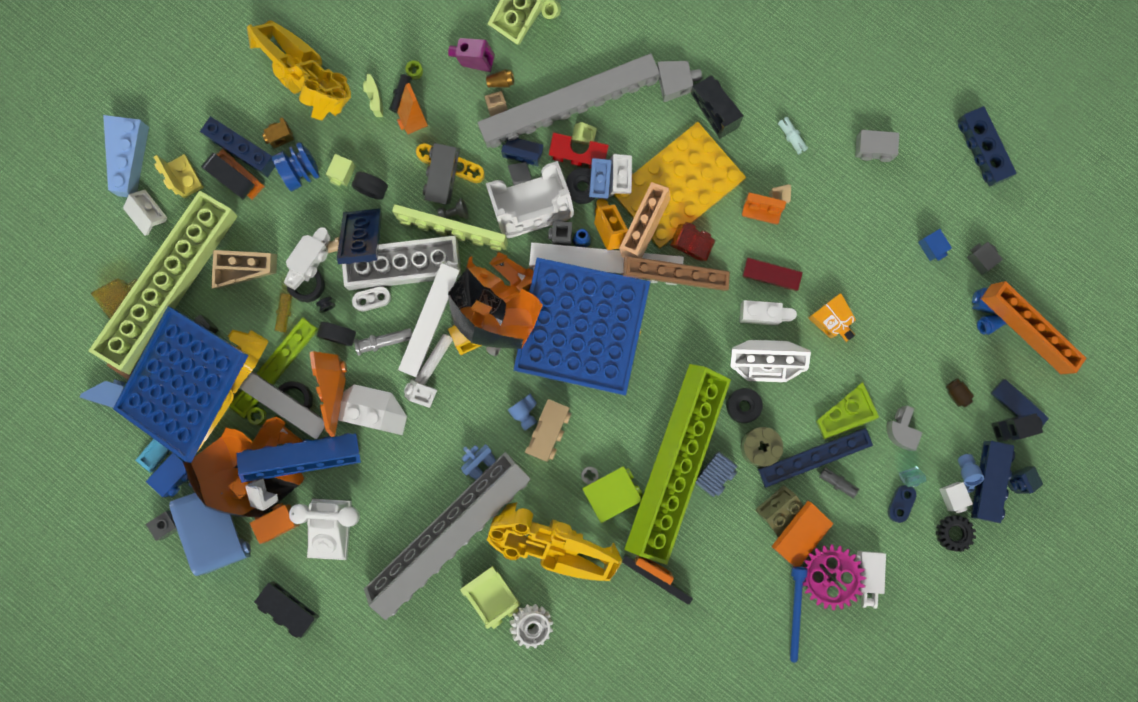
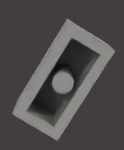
(877, 145)

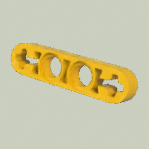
(473, 167)

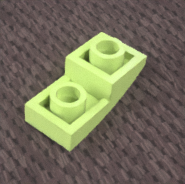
(374, 95)

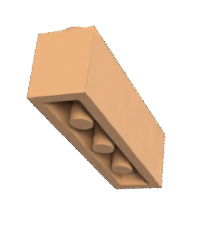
(645, 221)

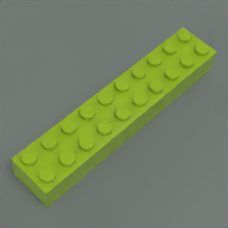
(678, 464)

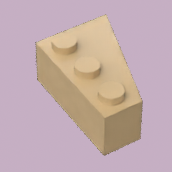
(239, 267)
(548, 431)

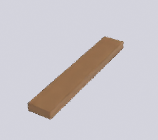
(676, 273)

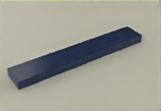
(815, 457)

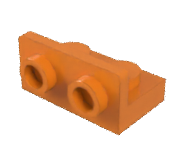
(763, 208)

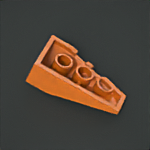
(331, 378)

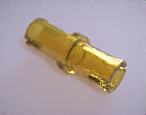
(283, 313)

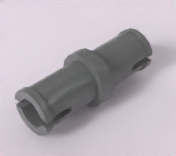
(839, 482)

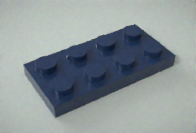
(359, 236)

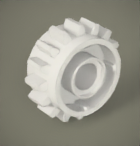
(538, 633)

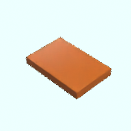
(802, 534)

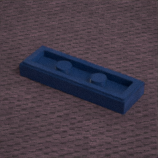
(1016, 401)

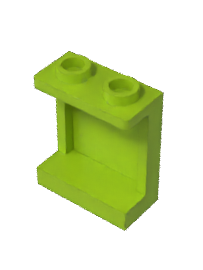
(613, 494)

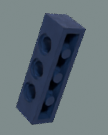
(988, 136)
(238, 146)

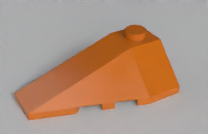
(410, 112)

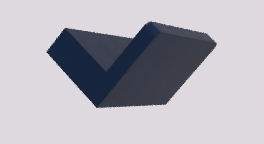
(523, 151)

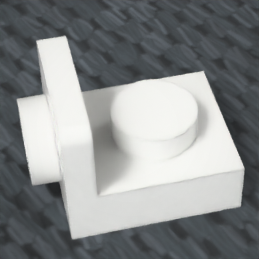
(419, 393)

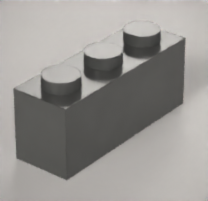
(441, 173)

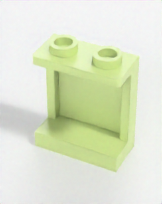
(491, 597)

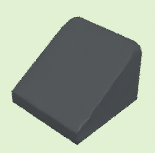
(519, 173)

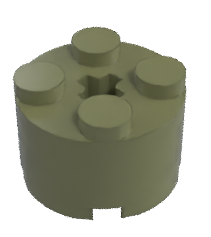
(772, 451)

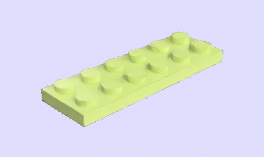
(446, 226)

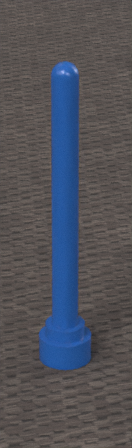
(799, 575)

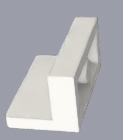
(620, 174)
(144, 211)

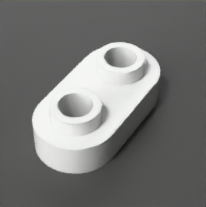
(371, 297)

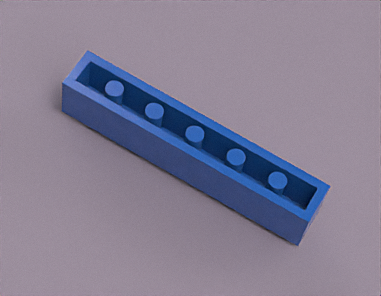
(298, 457)

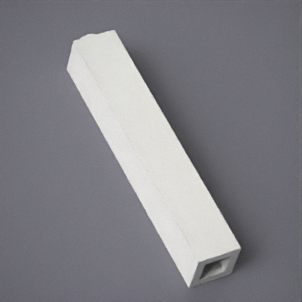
(429, 318)

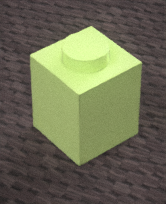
(340, 170)

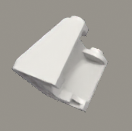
(531, 203)

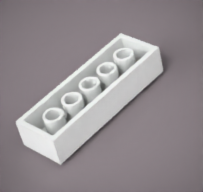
(402, 263)

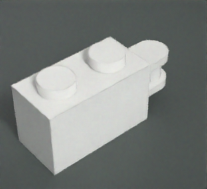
(765, 313)
(874, 566)

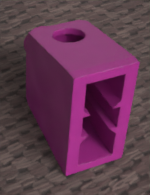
(473, 54)

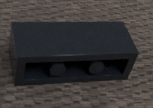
(286, 609)

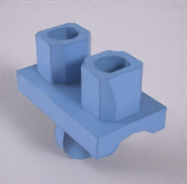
(470, 466)

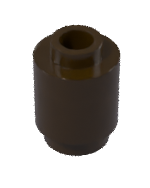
(959, 393)

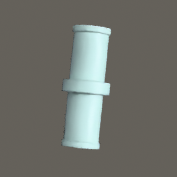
(793, 135)

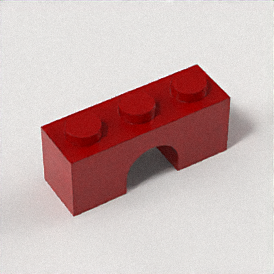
(562, 149)

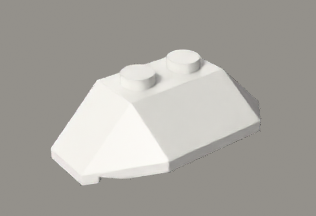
(769, 360)
(372, 409)

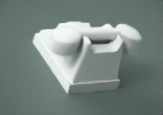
(327, 526)

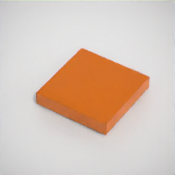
(655, 569)

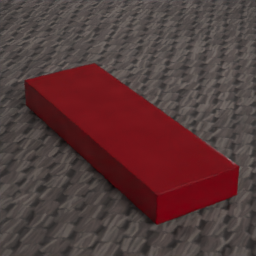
(772, 274)

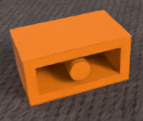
(273, 524)

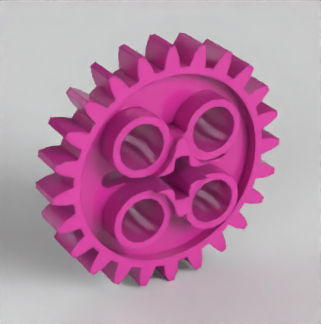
(845, 564)

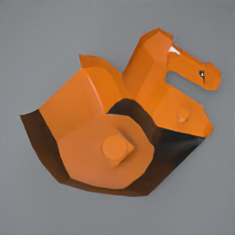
(216, 470)

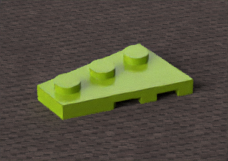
(848, 413)

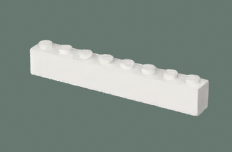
(592, 258)

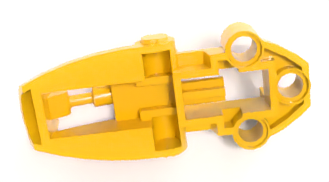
(301, 69)
(254, 346)
(554, 545)

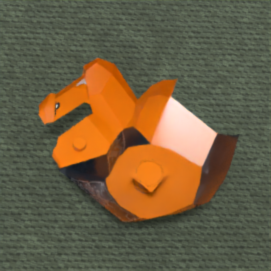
(490, 310)

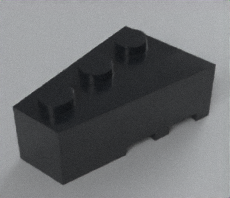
(717, 106)

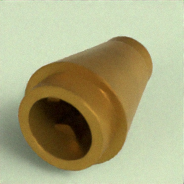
(500, 79)

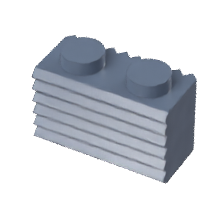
(716, 474)

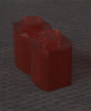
(692, 242)

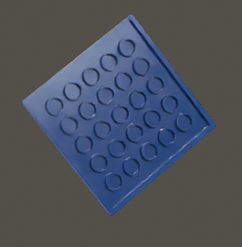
(584, 327)
(180, 383)

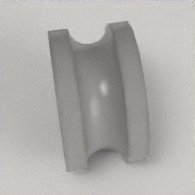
(593, 470)

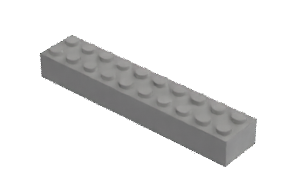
(445, 536)

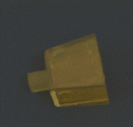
(112, 295)

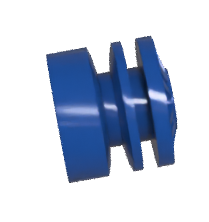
(296, 166)

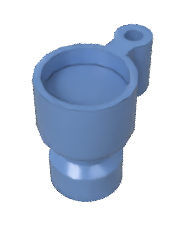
(521, 411)
(970, 472)

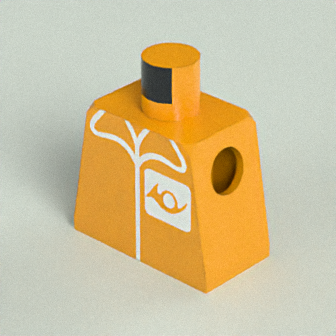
(835, 318)

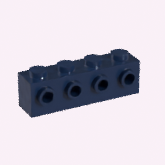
(993, 491)

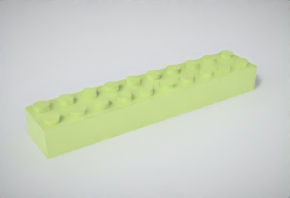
(163, 282)

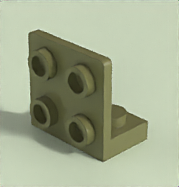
(780, 509)

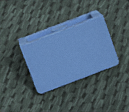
(600, 178)

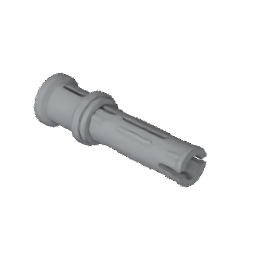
(374, 343)

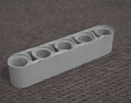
(283, 404)

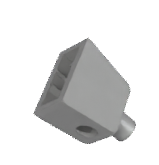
(676, 78)

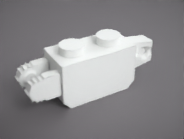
(306, 258)

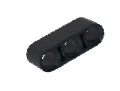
(228, 175)

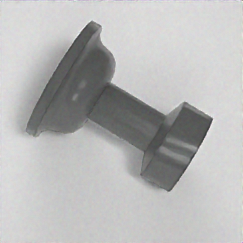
(460, 210)

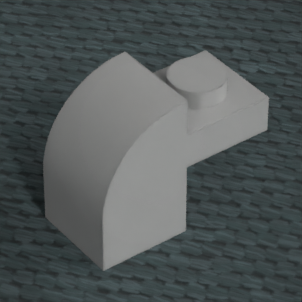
(899, 431)

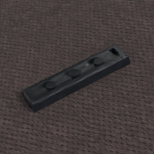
(672, 589)

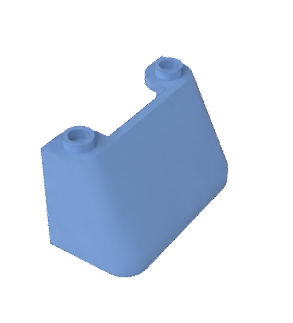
(207, 535)

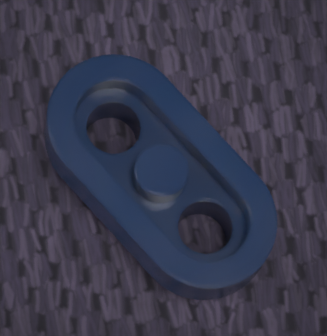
(900, 502)

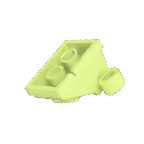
(516, 17)

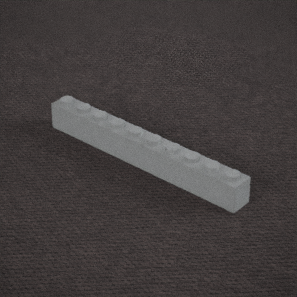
(569, 100)

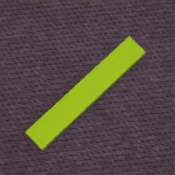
(277, 363)

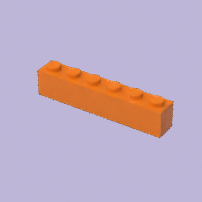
(1033, 328)

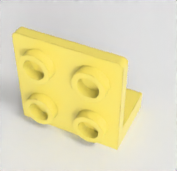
(179, 175)

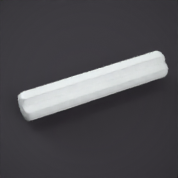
(434, 359)

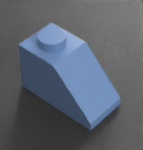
(105, 393)

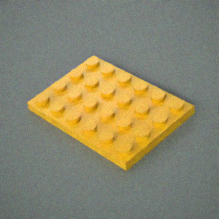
(696, 177)

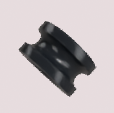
(325, 304)

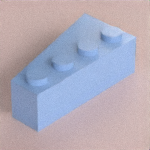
(124, 153)

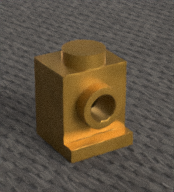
(278, 134)

